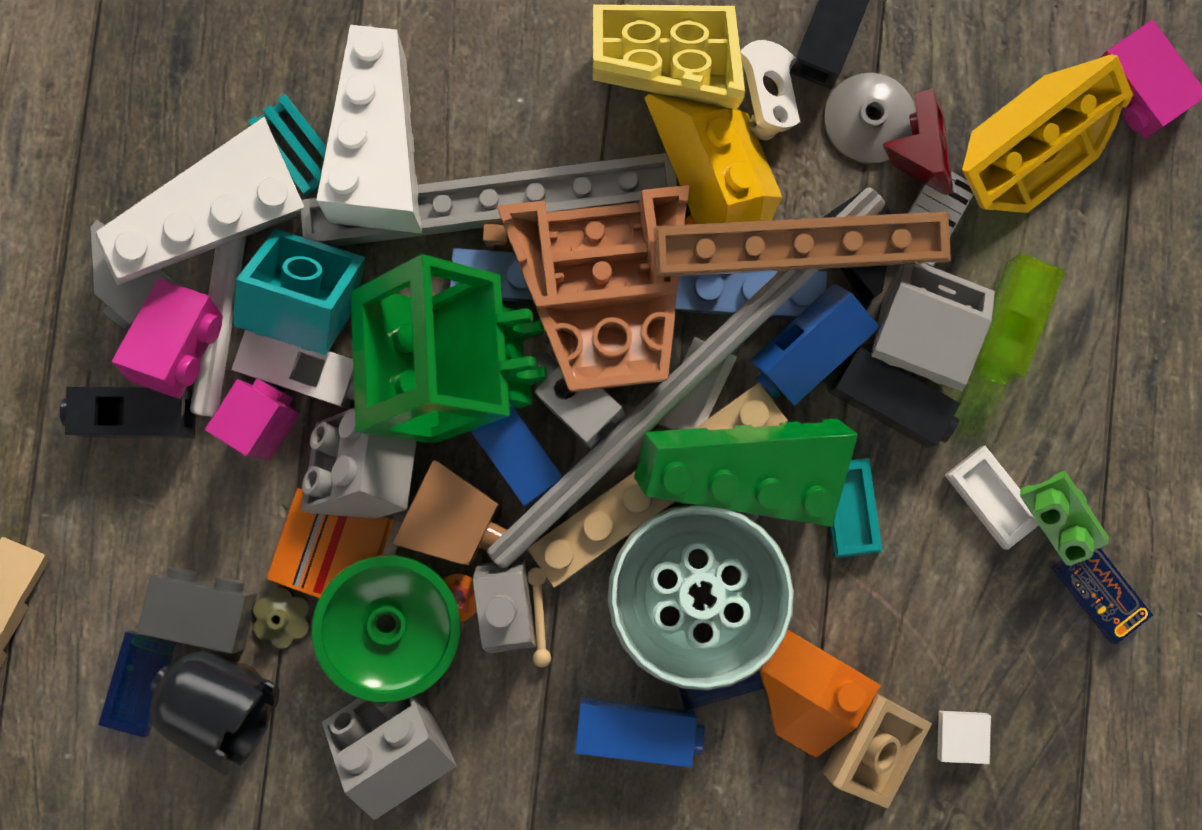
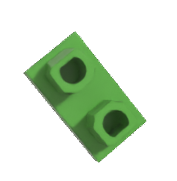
(1065, 518)

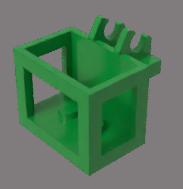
(438, 360)

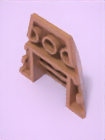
(600, 286)

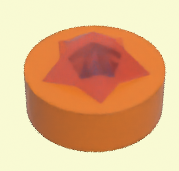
(463, 592)

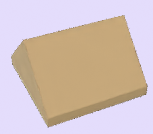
(877, 752)

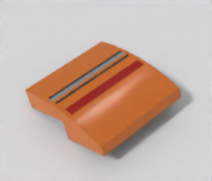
(322, 545)

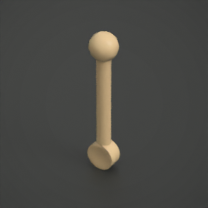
(541, 656)

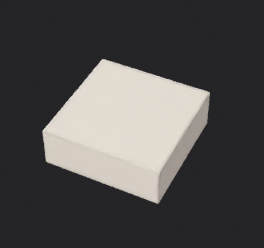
(964, 737)

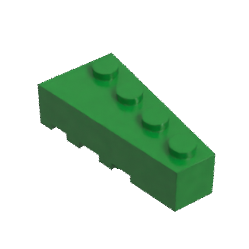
(764, 471)

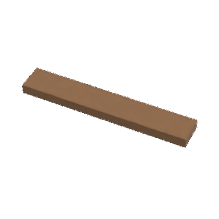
(801, 244)

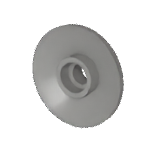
(851, 129)

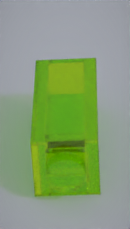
(1018, 317)

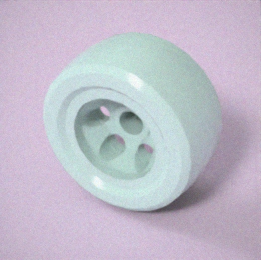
(671, 651)

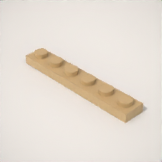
(625, 505)

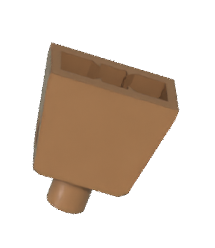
(449, 518)

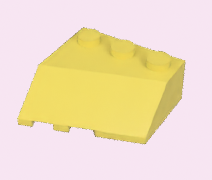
(670, 51)

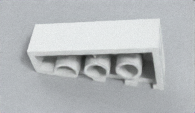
(370, 144)
(206, 206)

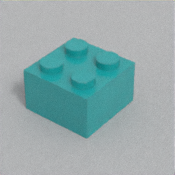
(297, 291)

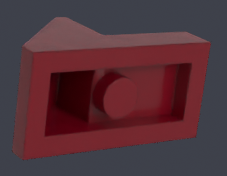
(926, 151)

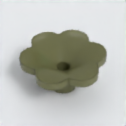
(292, 618)

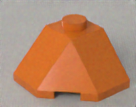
(814, 695)

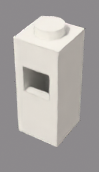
(296, 369)

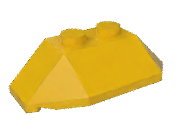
(1046, 135)
(717, 158)

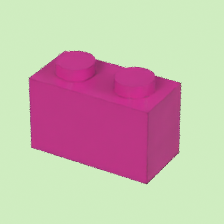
(1158, 80)
(169, 338)
(254, 418)

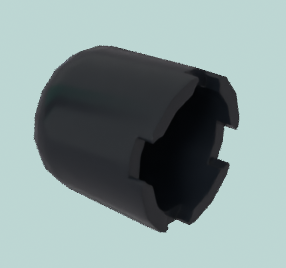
(211, 708)

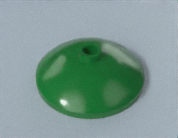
(393, 661)

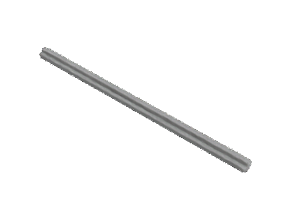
(661, 401)

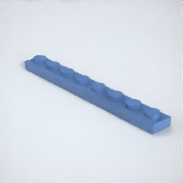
(695, 294)

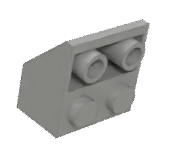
(933, 324)
(356, 471)
(386, 751)

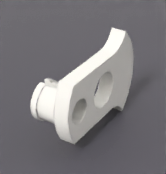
(770, 60)

